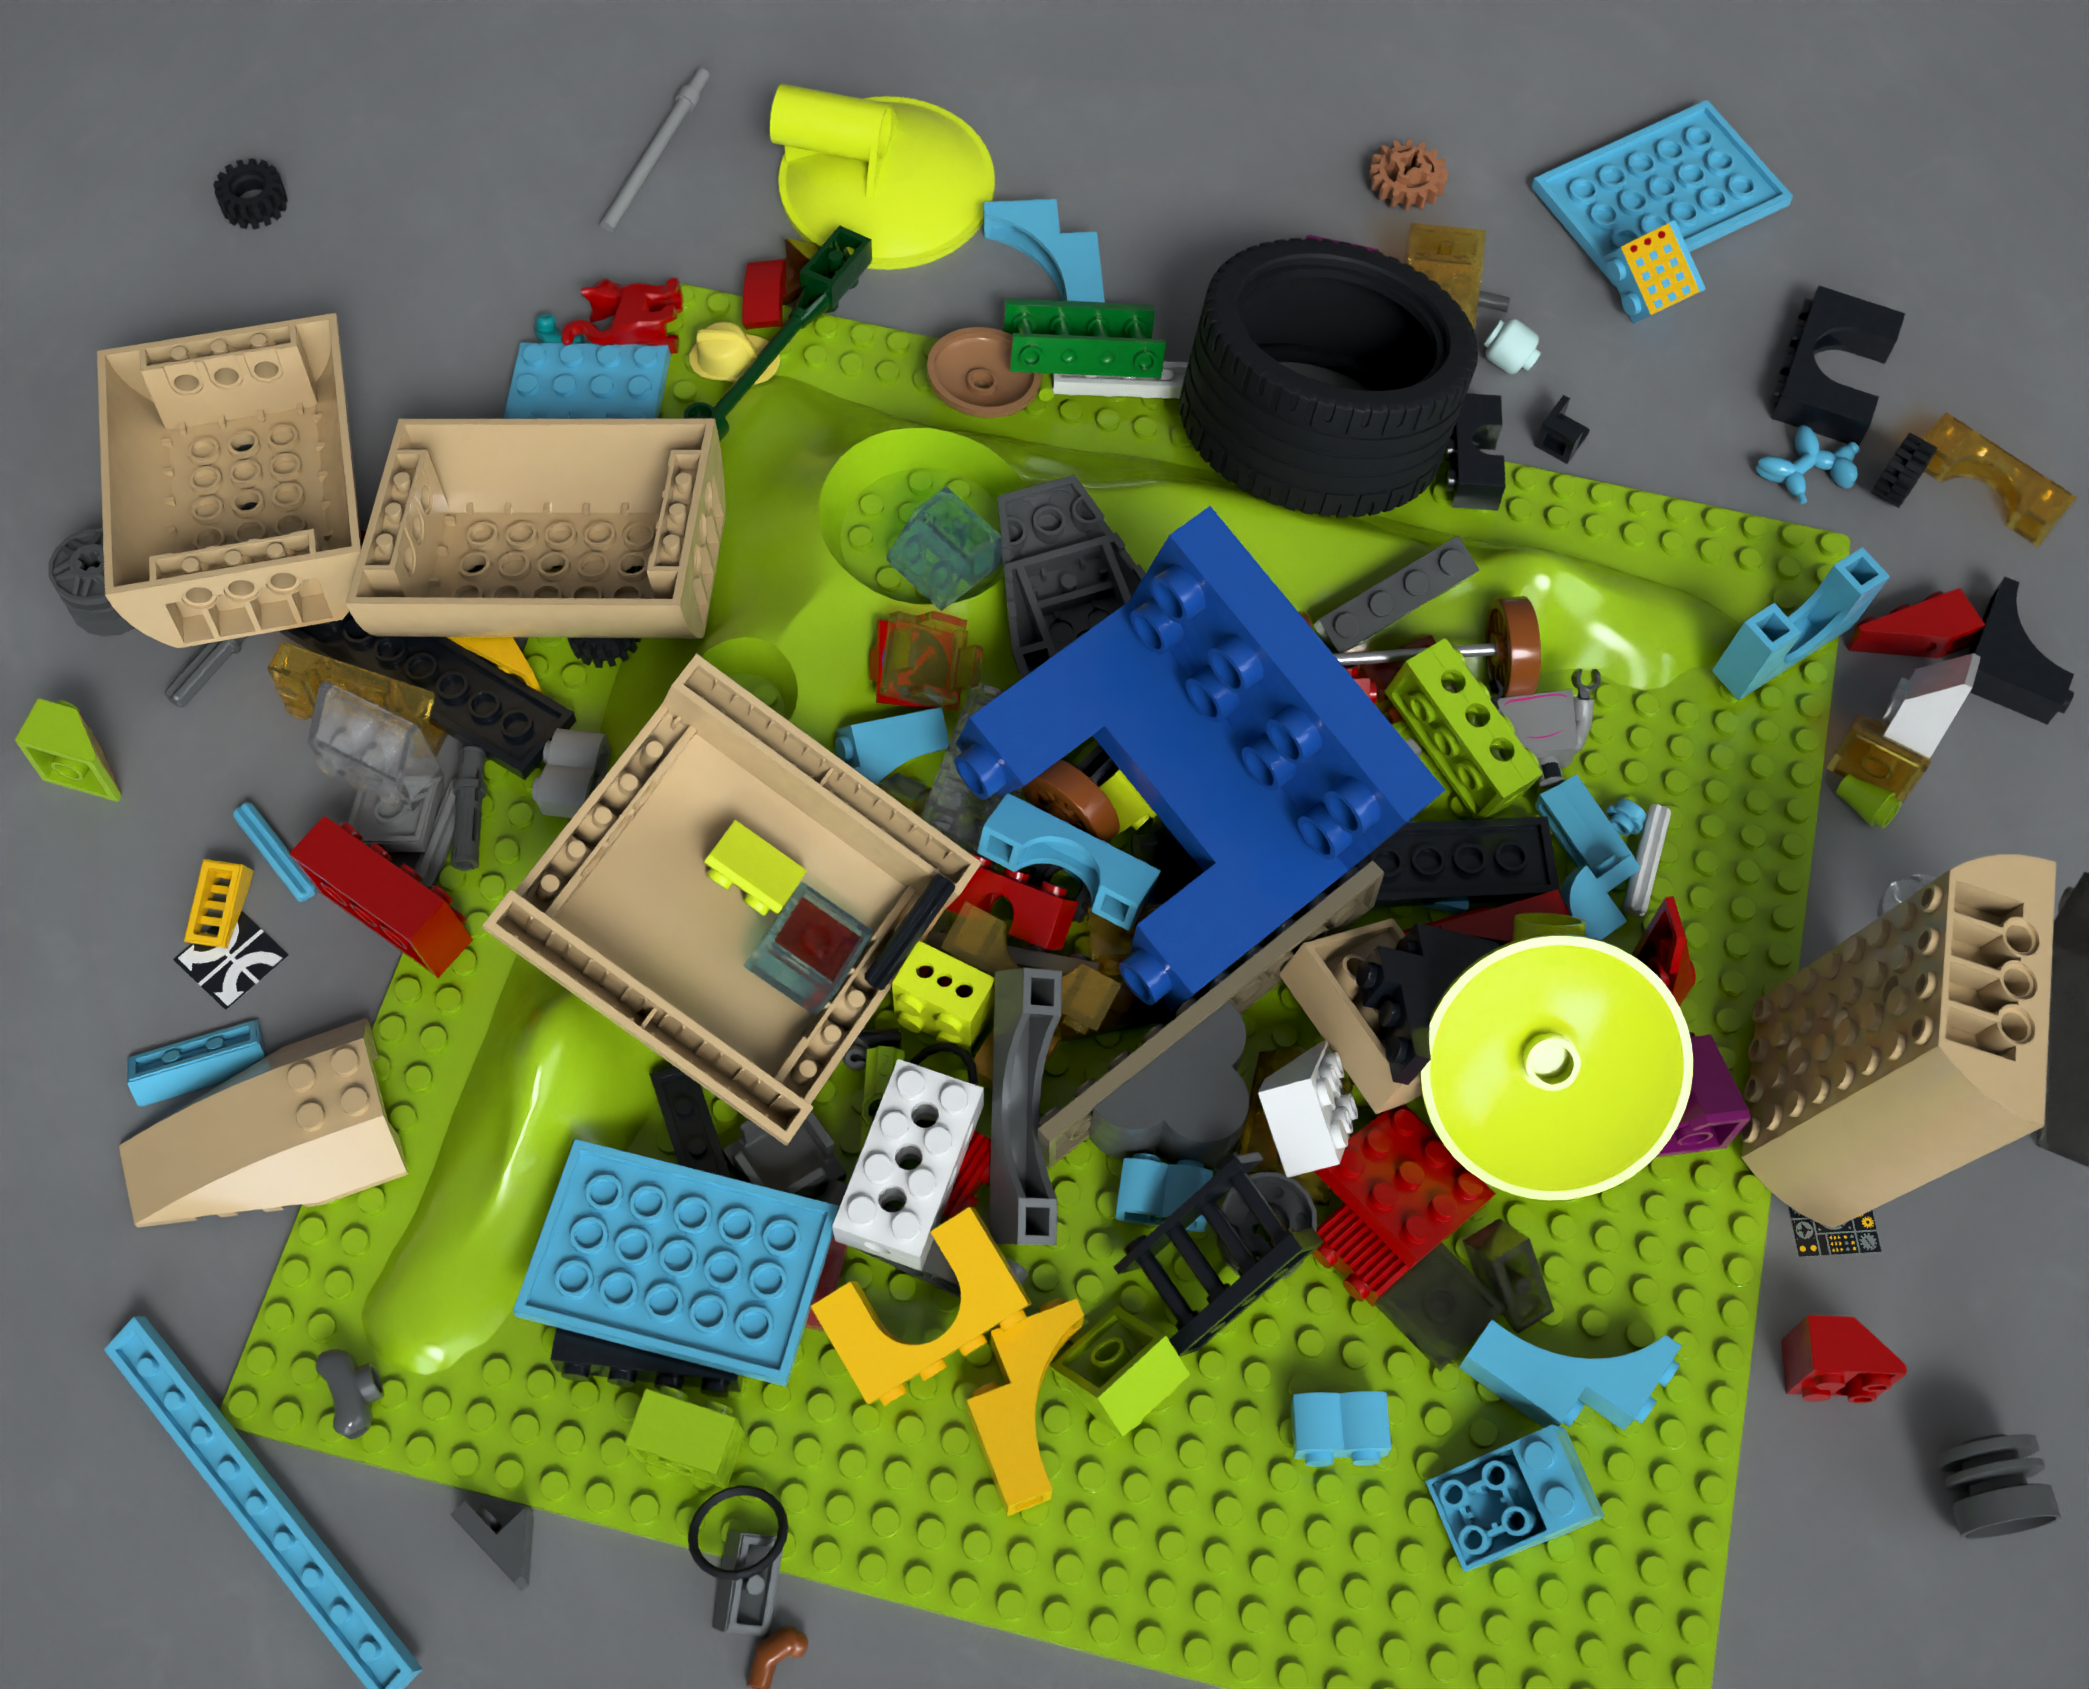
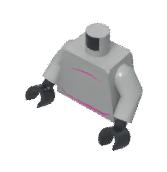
(1550, 723)

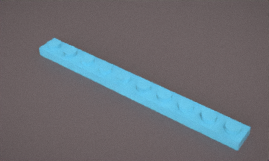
(262, 1508)

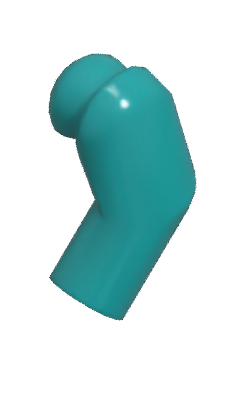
(547, 331)

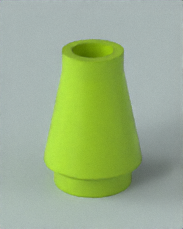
(1870, 801)

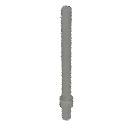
(685, 101)

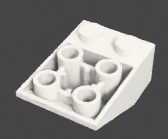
(1309, 1111)

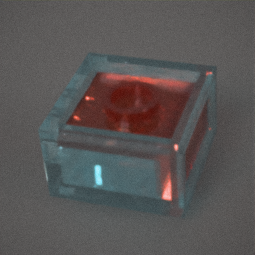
(808, 949)

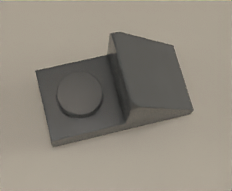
(508, 1548)

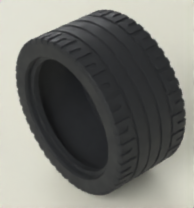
(1312, 440)

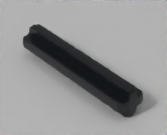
(909, 931)

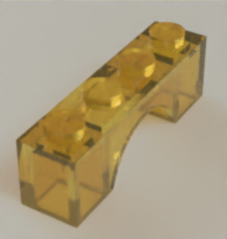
(2031, 499)
(982, 942)

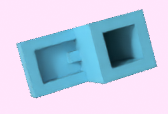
(1588, 895)

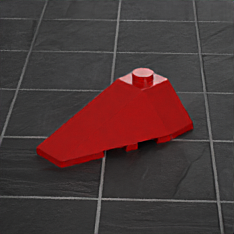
(1666, 952)

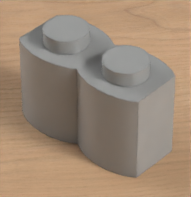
(572, 771)

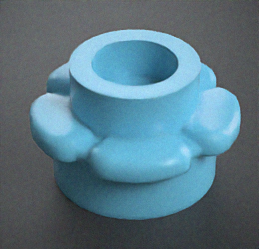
(1626, 817)

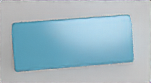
(194, 1063)

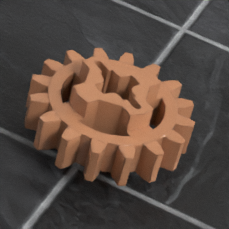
(1408, 174)

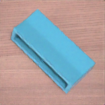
(1580, 824)

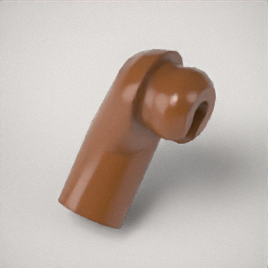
(773, 1649)

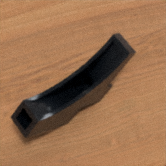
(1408, 985)

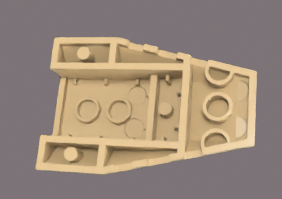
(271, 1137)

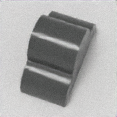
(1184, 1100)

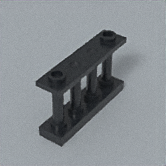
(1255, 1273)

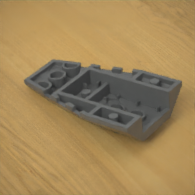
(1059, 568)

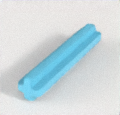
(274, 851)

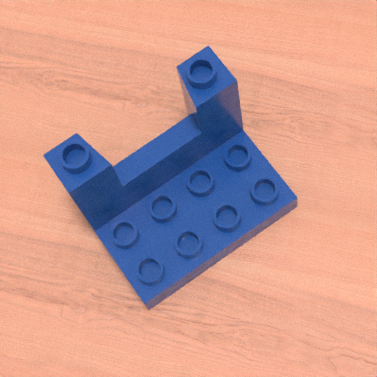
(1231, 736)

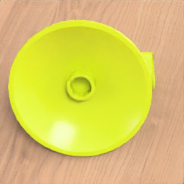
(881, 169)
(1556, 1063)

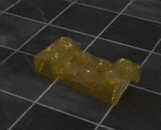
(301, 672)

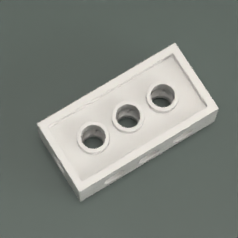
(894, 1137)

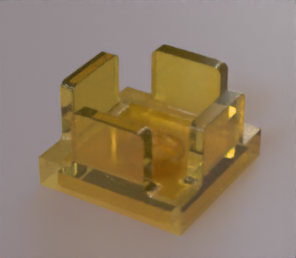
(929, 660)

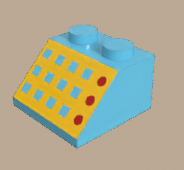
(1653, 272)

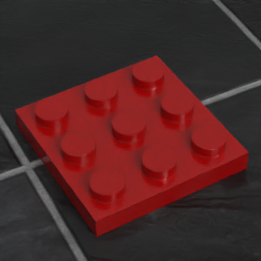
(1405, 1184)

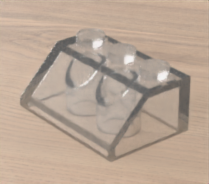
(371, 748)

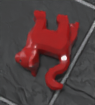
(638, 312)

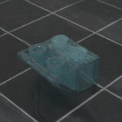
(945, 549)

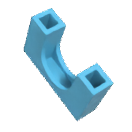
(1775, 642)

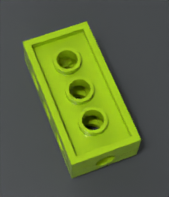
(1453, 738)

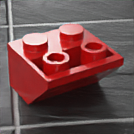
(1837, 1358)

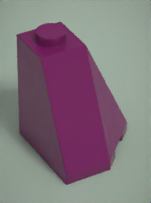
(1714, 1106)

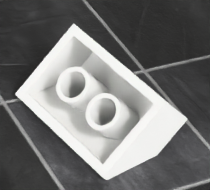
(1929, 702)

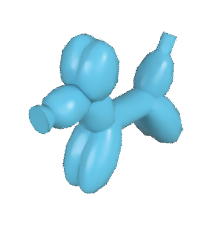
(1807, 447)

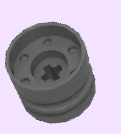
(79, 579)
(1286, 1199)
(1996, 1477)

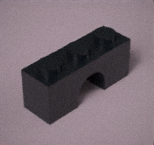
(1474, 476)

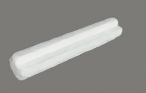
(1648, 858)

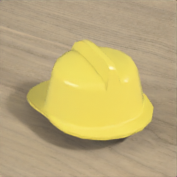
(726, 352)

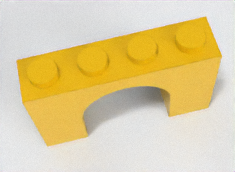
(884, 1362)

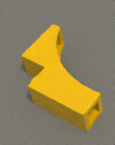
(1006, 1414)

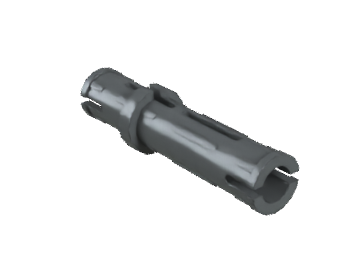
(469, 793)

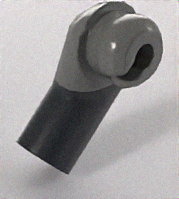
(871, 1038)

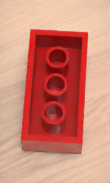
(382, 895)

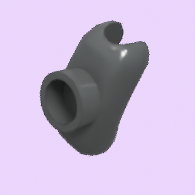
(351, 1390)

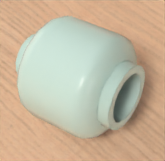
(1512, 346)

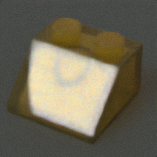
(1877, 758)

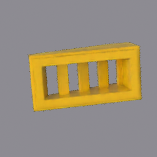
(207, 885)

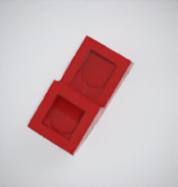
(763, 294)

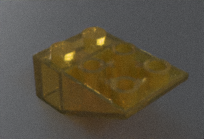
(1451, 259)

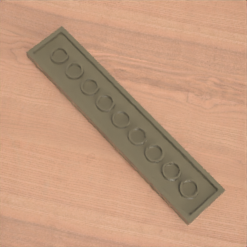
(1327, 915)

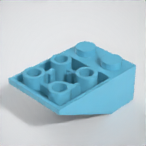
(1515, 1498)

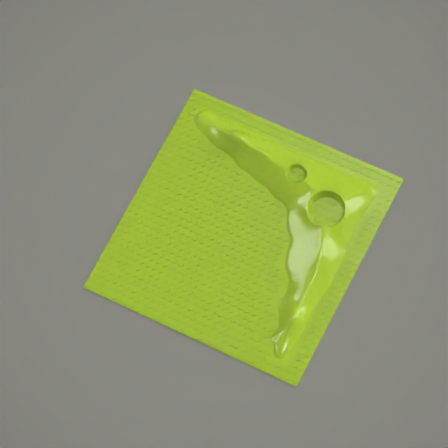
(1198, 1528)

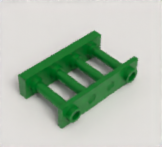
(1083, 338)

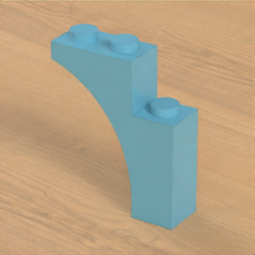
(1034, 229)
(886, 743)
(1549, 1384)

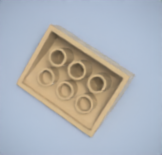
(1326, 988)

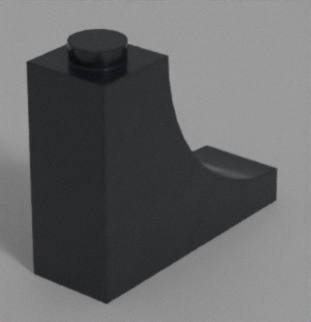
(2012, 667)

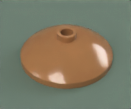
(974, 376)

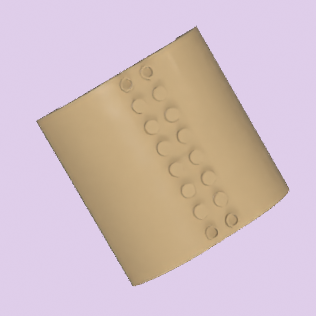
(661, 948)

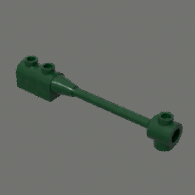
(823, 284)

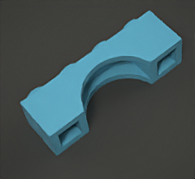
(1026, 835)

